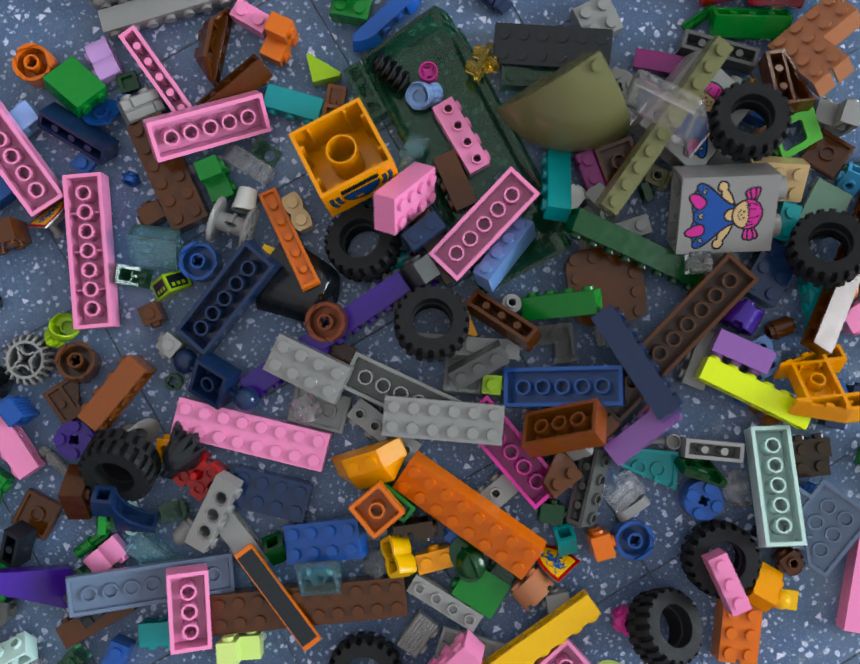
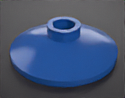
(102, 113)

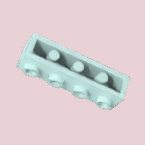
(19, 649)

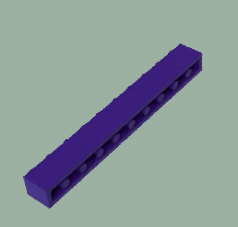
(359, 311)

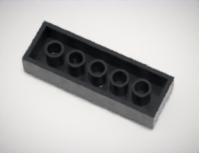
(547, 45)

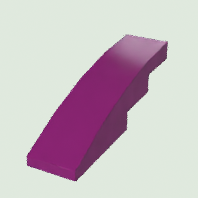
(656, 62)

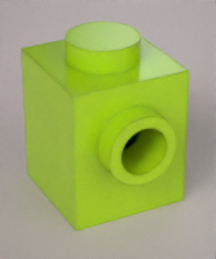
(492, 384)

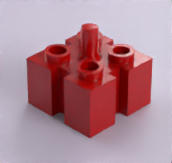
(201, 477)

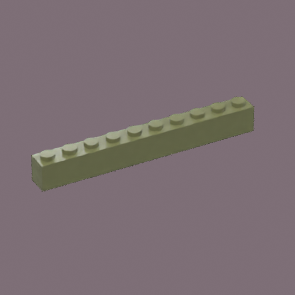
(656, 136)

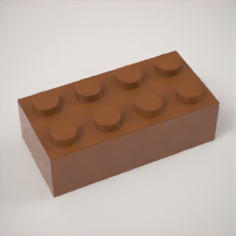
(117, 392)
(565, 428)

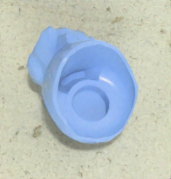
(423, 95)

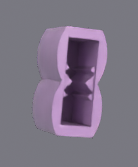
(104, 60)

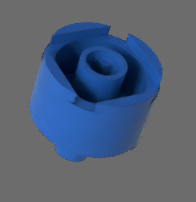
(189, 262)
(710, 504)
(643, 539)

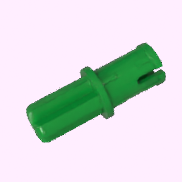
(90, 543)

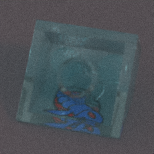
(319, 577)

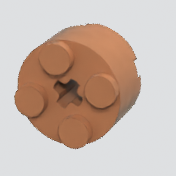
(531, 588)

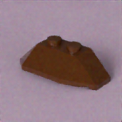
(213, 45)

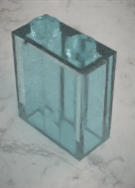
(154, 247)

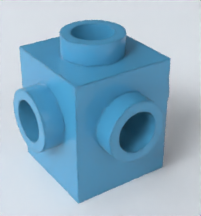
(849, 179)

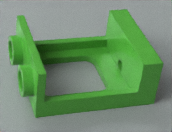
(810, 129)

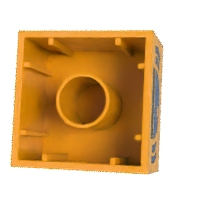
(344, 156)

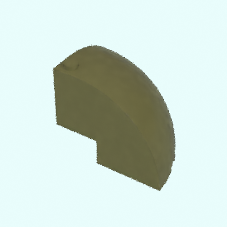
(571, 108)

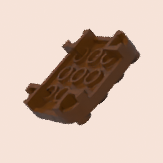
(620, 282)

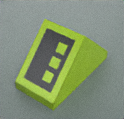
(170, 284)

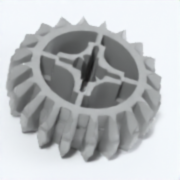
(19, 349)

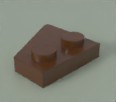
(64, 400)
(560, 475)

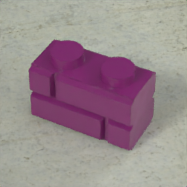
(588, 169)

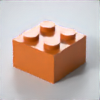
(377, 509)

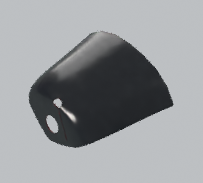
(284, 293)

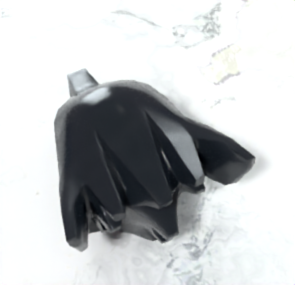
(181, 452)

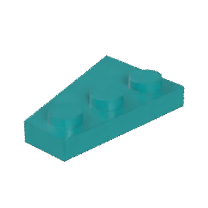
(655, 465)

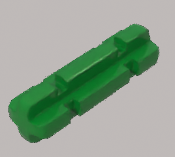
(698, 18)

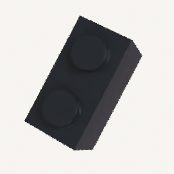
(17, 544)

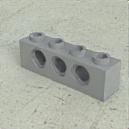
(198, 535)
(441, 600)

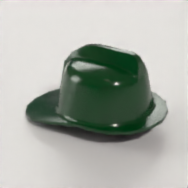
(467, 560)

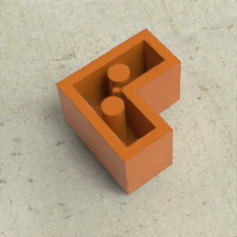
(279, 40)

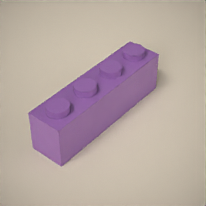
(638, 436)

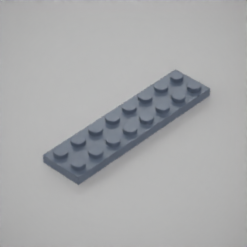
(140, 584)

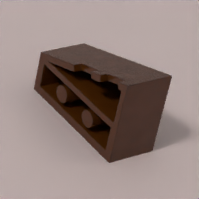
(780, 71)

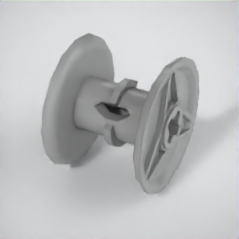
(232, 224)

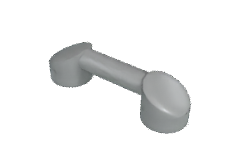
(670, 442)

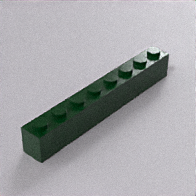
(629, 247)

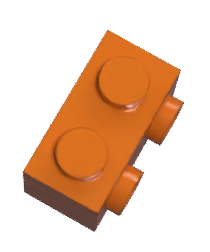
(600, 543)

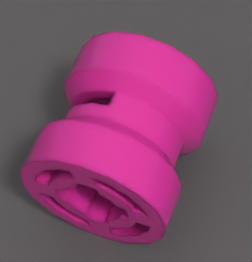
(428, 69)

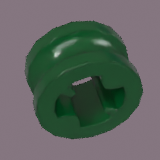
(178, 385)

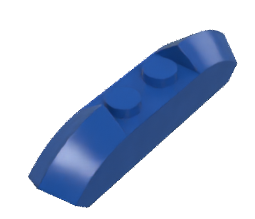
(380, 24)

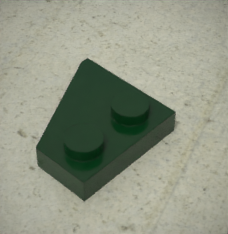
(701, 470)

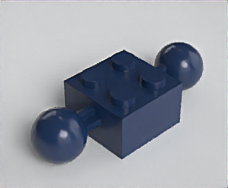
(215, 380)

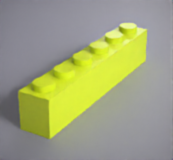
(749, 390)

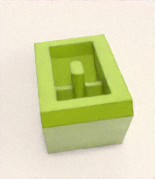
(322, 72)

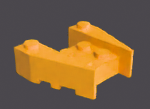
(818, 387)

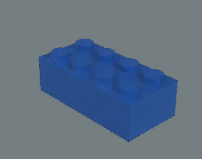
(325, 540)

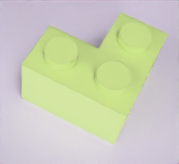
(239, 646)

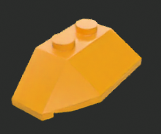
(371, 463)

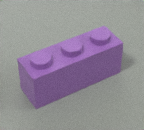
(741, 352)

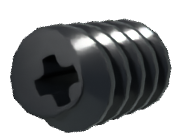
(389, 70)

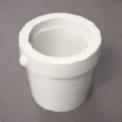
(244, 200)

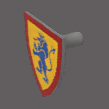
(50, 218)
(556, 566)

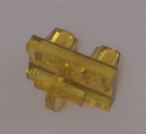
(485, 63)

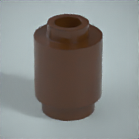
(780, 328)

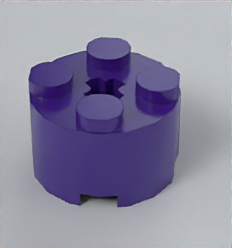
(743, 317)
(67, 441)

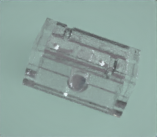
(623, 491)

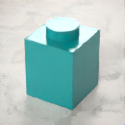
(565, 539)

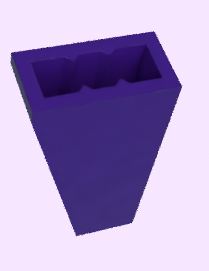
(36, 583)

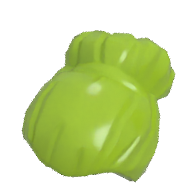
(60, 330)

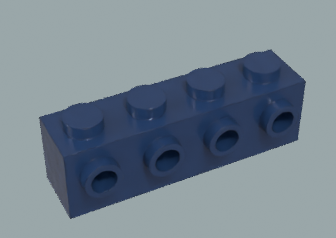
(78, 134)

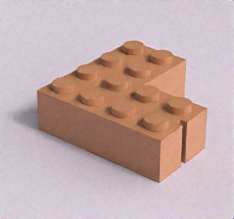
(814, 40)

